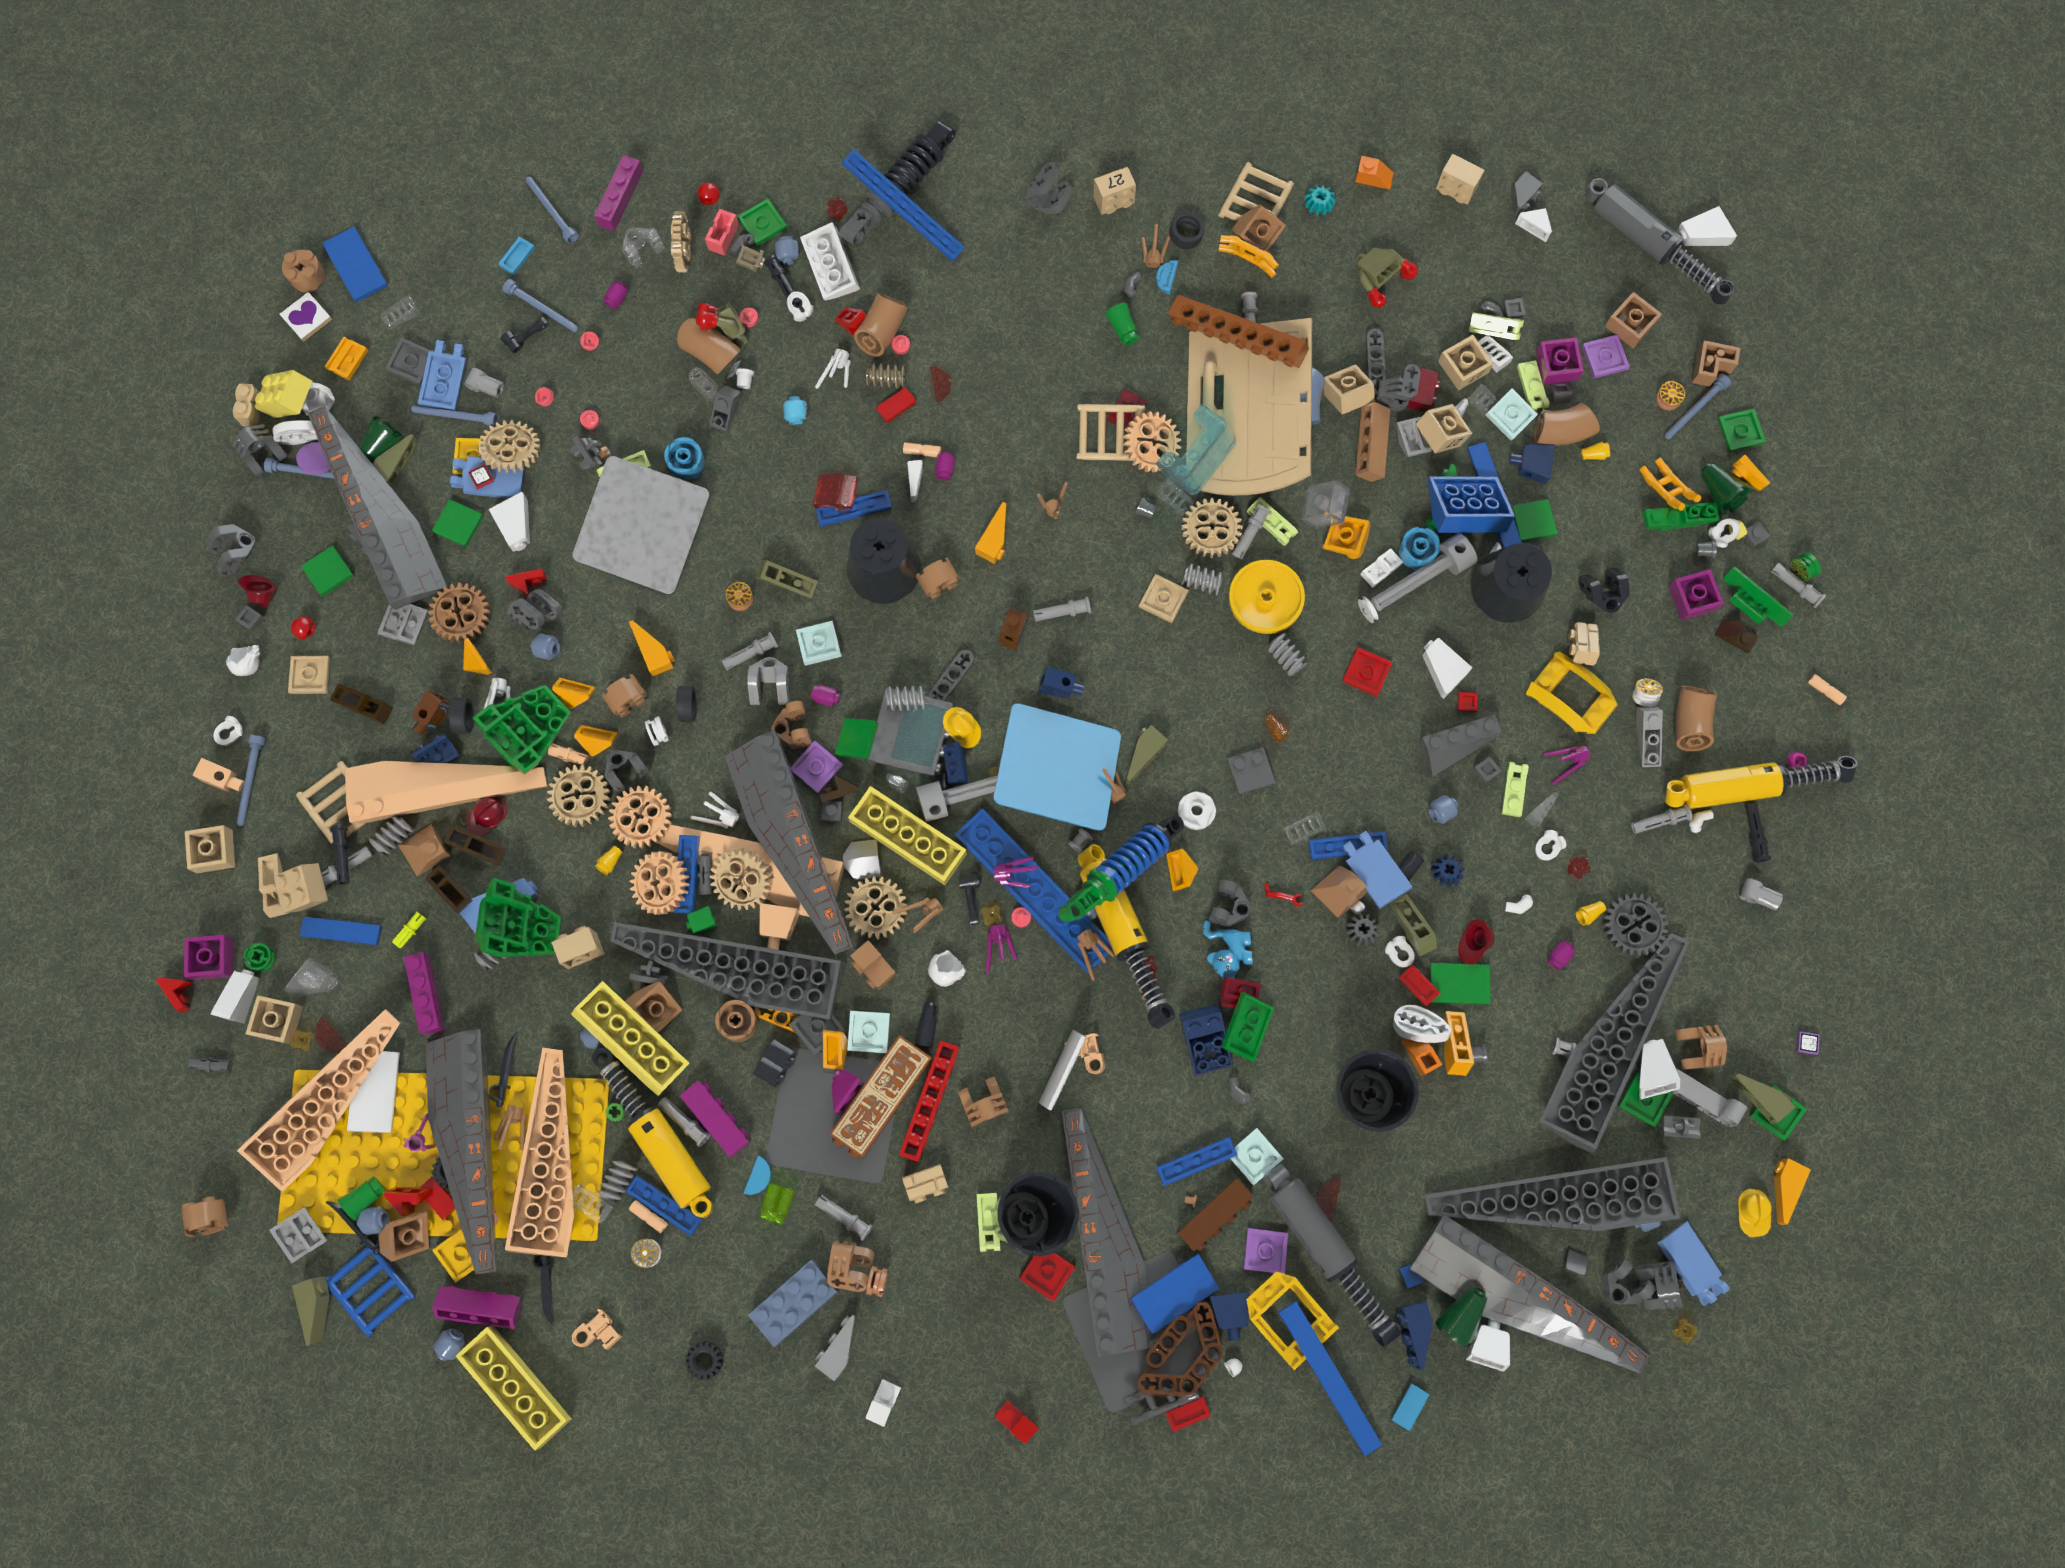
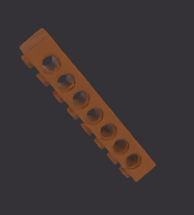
(1200, 312)

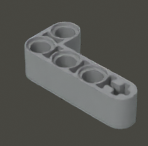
(1713, 1104)

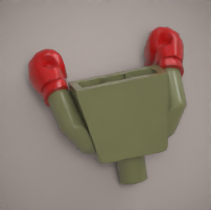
(1379, 267)
(724, 317)

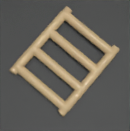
(1240, 183)
(1102, 409)
(314, 811)

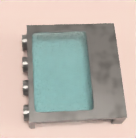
(911, 737)

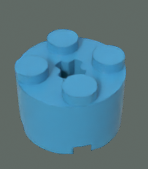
(679, 466)
(1412, 541)

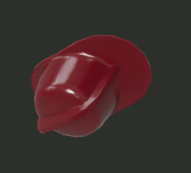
(257, 589)
(486, 815)
(1475, 941)

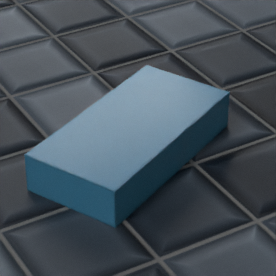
(516, 255)
(1410, 1407)

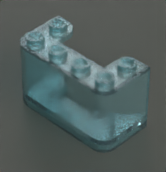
(1203, 456)

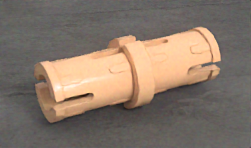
(568, 754)

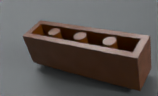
(1214, 1215)

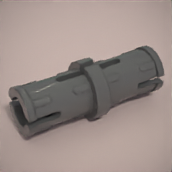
(704, 874)
(210, 1064)

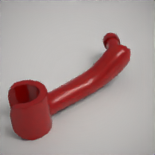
(1283, 896)

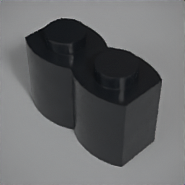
(774, 1063)

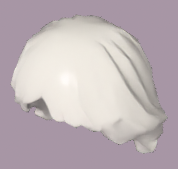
(318, 397)
(244, 660)
(945, 969)

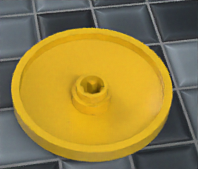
(1266, 596)

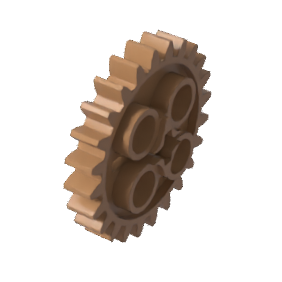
(476, 607)

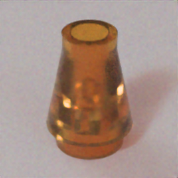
(1277, 730)

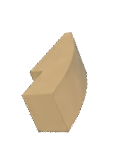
(268, 867)

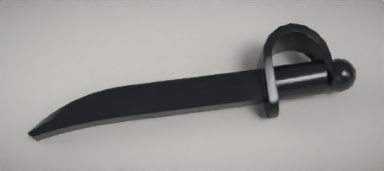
(502, 1086)
(353, 1225)
(545, 1286)

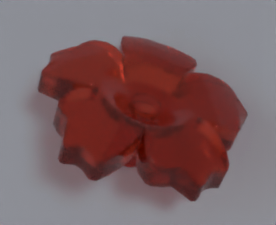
(836, 209)
(1578, 867)

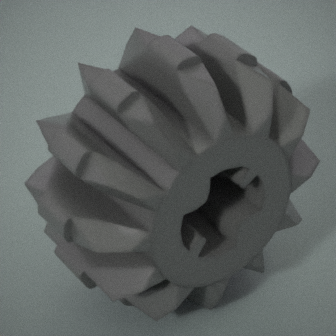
(1366, 924)

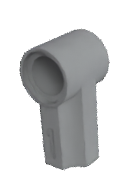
(481, 382)
(1757, 893)

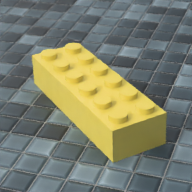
(907, 835)
(630, 1038)
(513, 1387)

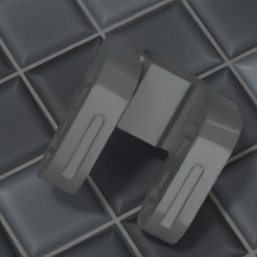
(1038, 192)
(1399, 388)
(252, 439)
(241, 542)
(529, 612)
(627, 758)
(1220, 916)
(1618, 1270)
(1666, 1284)

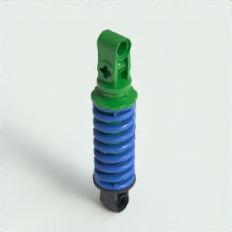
(1122, 867)

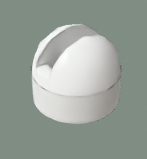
(1233, 1366)

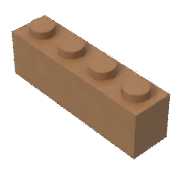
(1373, 442)

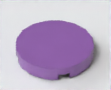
(312, 459)

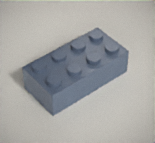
(793, 1303)

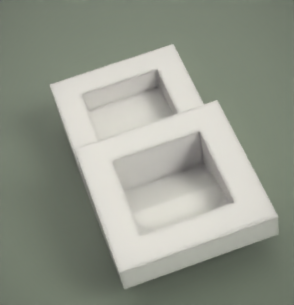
(1381, 568)

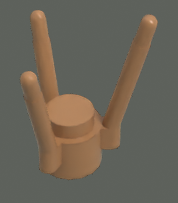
(1153, 257)
(1053, 506)
(1118, 791)
(931, 909)
(1089, 940)
(512, 1115)

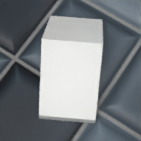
(1536, 223)

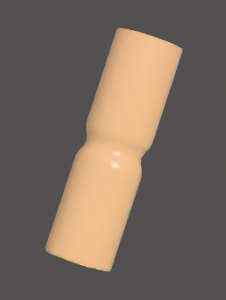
(918, 449)
(1824, 687)
(650, 1218)

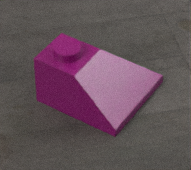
(844, 1090)

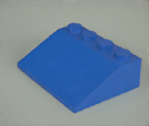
(1469, 505)

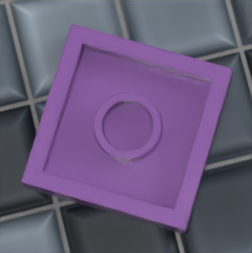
(1605, 356)
(816, 767)
(1265, 1251)

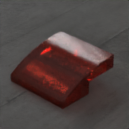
(835, 491)

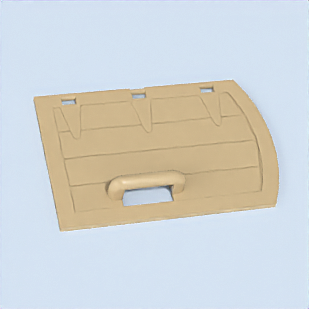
(1259, 407)

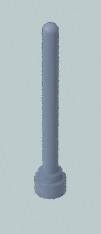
(569, 234)
(511, 288)
(1721, 383)
(489, 419)
(272, 465)
(256, 743)

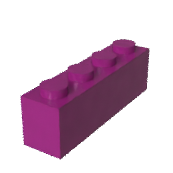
(618, 193)
(424, 993)
(715, 1119)
(477, 1307)

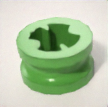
(619, 1107)

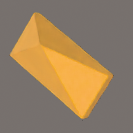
(472, 659)
(572, 692)
(594, 739)
(1181, 869)
(834, 1049)

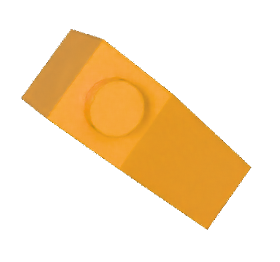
(992, 541)
(654, 653)
(1457, 1048)
(1788, 1183)

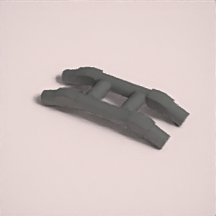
(1154, 1409)

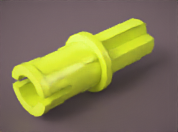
(408, 930)

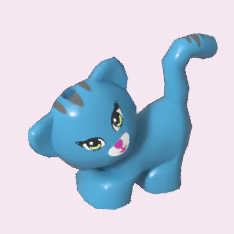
(1227, 962)

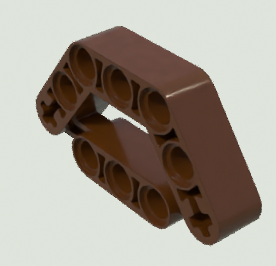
(1164, 1353)

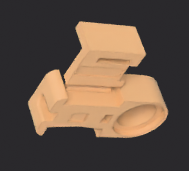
(1091, 1049)
(597, 1326)

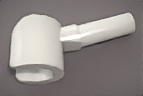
(1358, 907)

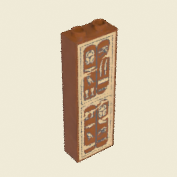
(880, 1097)

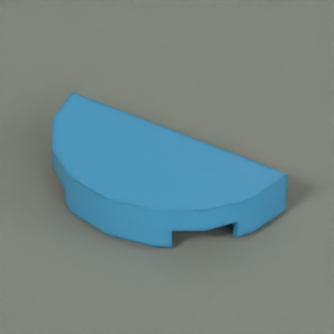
(1166, 275)
(759, 1177)

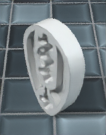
(294, 432)
(1428, 1033)

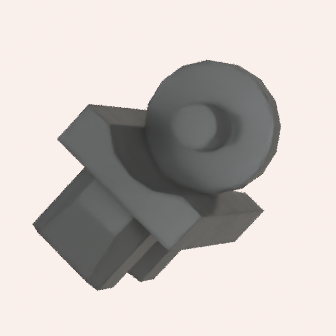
(589, 450)
(639, 977)
(1681, 1127)

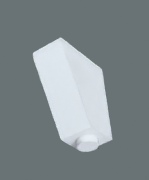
(1707, 230)
(513, 521)
(1444, 666)
(236, 996)
(1657, 1070)

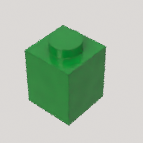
(701, 921)

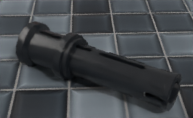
(779, 274)
(1758, 841)
(340, 847)

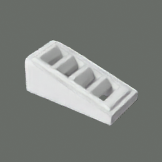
(1505, 355)
(915, 471)

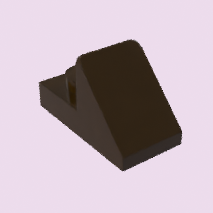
(1736, 634)
(843, 788)

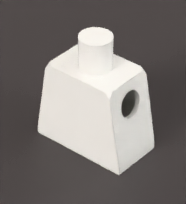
(1490, 1347)

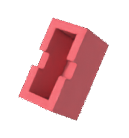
(722, 232)

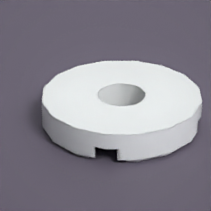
(1197, 799)

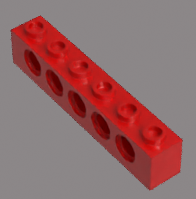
(929, 1101)

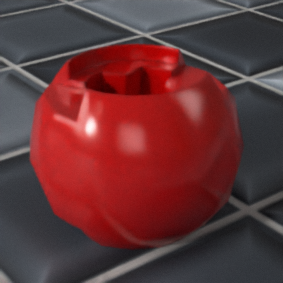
(708, 193)
(303, 627)

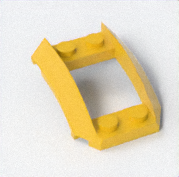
(1551, 677)
(1267, 1294)

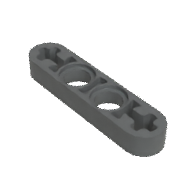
(1375, 362)
(947, 680)

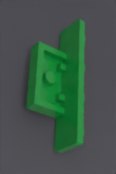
(1754, 600)

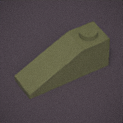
(393, 461)
(786, 579)
(1148, 747)
(1414, 925)
(1768, 1100)
(312, 1306)

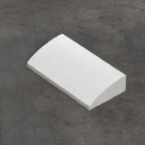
(830, 262)
(1062, 1069)
(375, 1100)

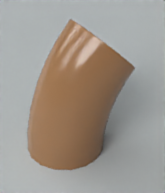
(880, 324)
(707, 345)
(1565, 426)
(1695, 718)

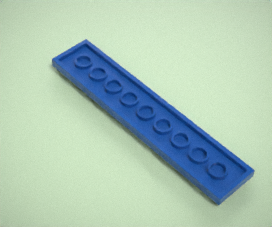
(1043, 899)

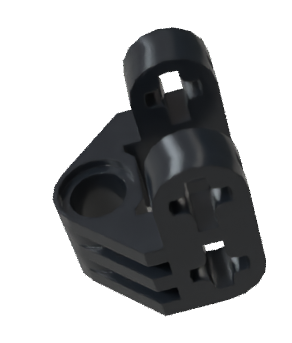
(1616, 579)

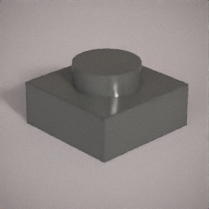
(1514, 308)
(1756, 534)
(249, 618)
(1487, 769)
(831, 811)

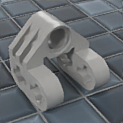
(768, 671)

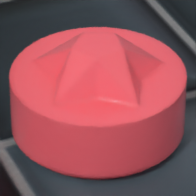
(749, 317)
(589, 341)
(901, 344)
(544, 396)
(589, 419)
(1021, 917)

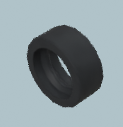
(1188, 218)
(686, 703)
(461, 715)

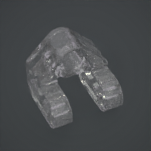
(631, 247)

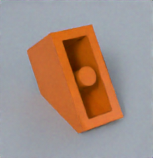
(1374, 173)

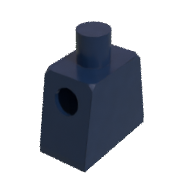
(1534, 462)
(1053, 680)
(1230, 1312)

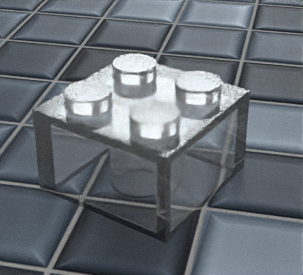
(1326, 504)

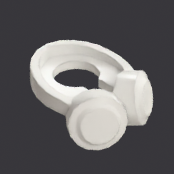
(798, 315)
(1715, 532)
(227, 724)
(1549, 835)
(1399, 941)

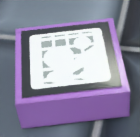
(1807, 1043)

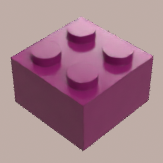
(1559, 361)
(1695, 595)
(208, 957)

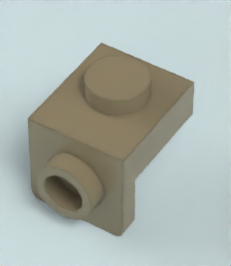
(750, 258)

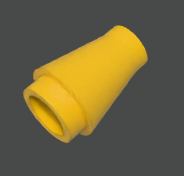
(1596, 452)
(608, 861)
(1589, 913)

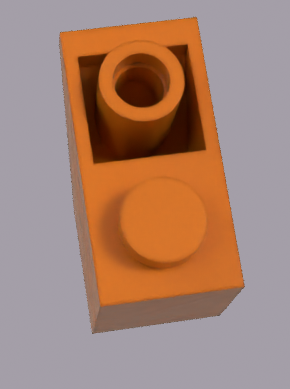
(1422, 1056)

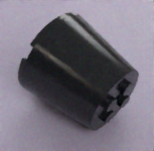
(882, 574)
(1502, 591)
(1390, 1084)
(1049, 1210)

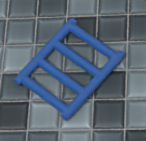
(354, 1312)

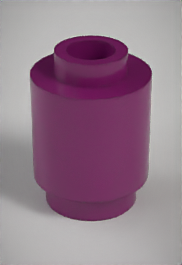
(615, 294)
(944, 466)
(825, 695)
(1561, 954)

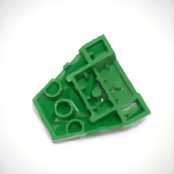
(523, 726)
(514, 924)

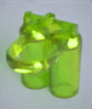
(776, 1203)

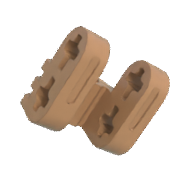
(796, 738)
(1712, 1046)
(985, 1108)
(841, 1259)

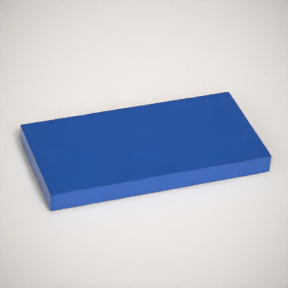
(354, 264)
(1174, 1293)

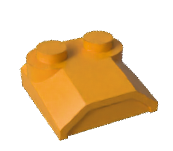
(1749, 473)
(1348, 537)

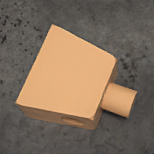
(213, 773)
(777, 923)

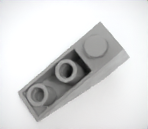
(1649, 735)
(837, 1356)

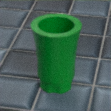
(1122, 322)
(361, 1197)

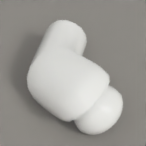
(1698, 818)
(1520, 907)

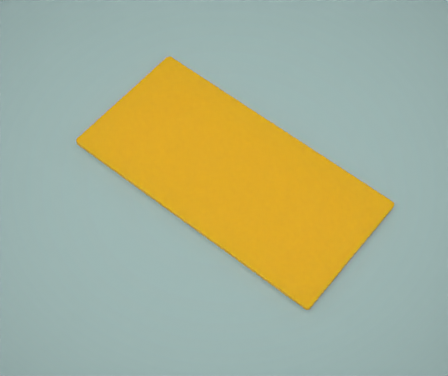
(355, 1157)

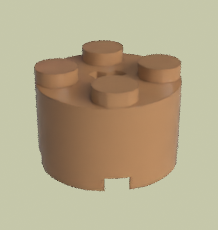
(303, 270)
(938, 577)
(624, 695)
(728, 1014)
(204, 1217)

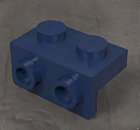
(438, 751)
(955, 764)

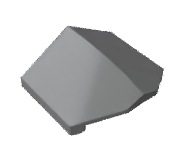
(1411, 439)
(862, 860)

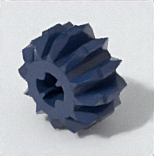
(1445, 863)

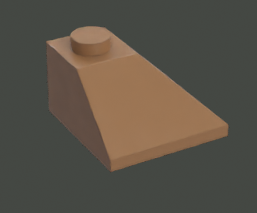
(1259, 228)
(424, 850)
(1340, 890)
(654, 1005)
(404, 1237)

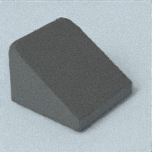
(1561, 393)
(1575, 1263)

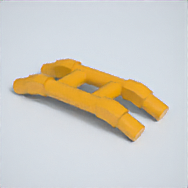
(1262, 258)
(1669, 477)

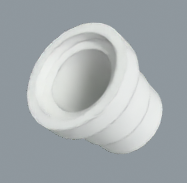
(744, 378)

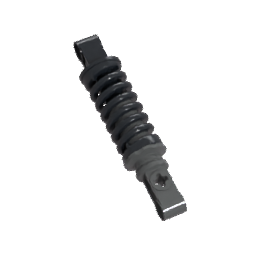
(904, 176)

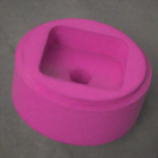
(1796, 759)

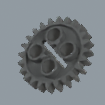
(1645, 939)

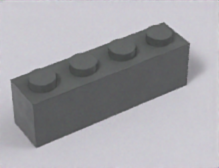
(1456, 743)

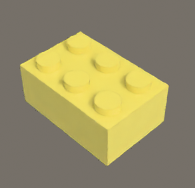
(282, 394)

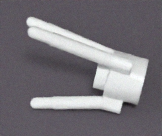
(839, 360)
(497, 688)
(729, 817)

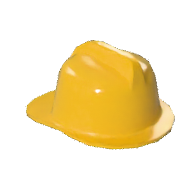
(962, 727)
(1754, 1213)

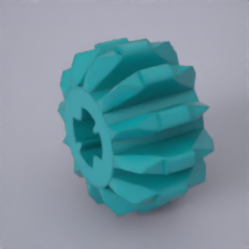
(1320, 200)

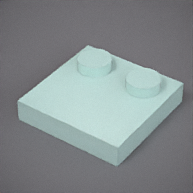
(1511, 414)
(818, 643)
(868, 1031)
(1256, 1156)

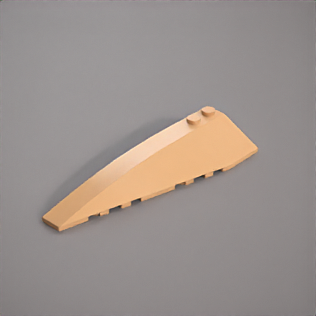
(405, 788)
(718, 844)
(302, 1125)
(544, 1193)

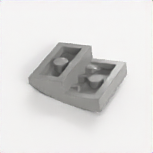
(403, 623)
(298, 1235)

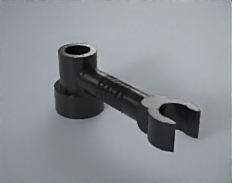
(513, 342)
(969, 883)

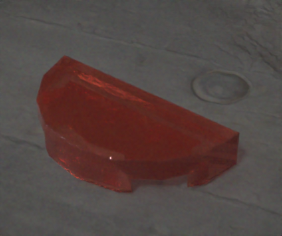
(941, 383)
(328, 1037)
(1327, 1198)

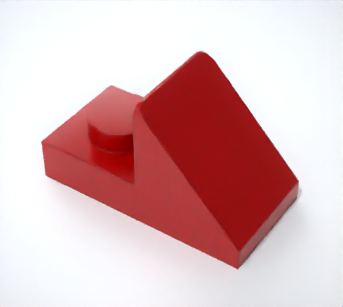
(850, 319)
(523, 580)
(173, 989)
(406, 1198)
(1016, 1422)

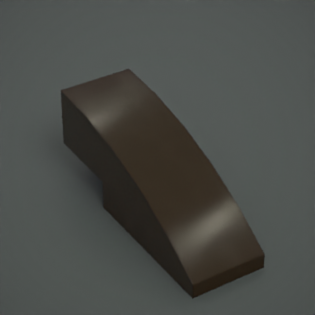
(361, 703)
(474, 845)
(448, 889)

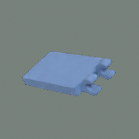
(443, 377)
(504, 485)
(1376, 870)
(1693, 1264)

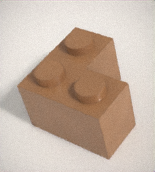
(1713, 358)
(870, 962)

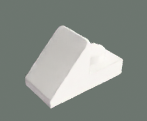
(883, 1402)

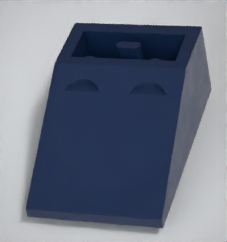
(1204, 1036)
(1416, 1328)

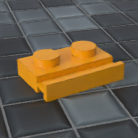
(346, 358)

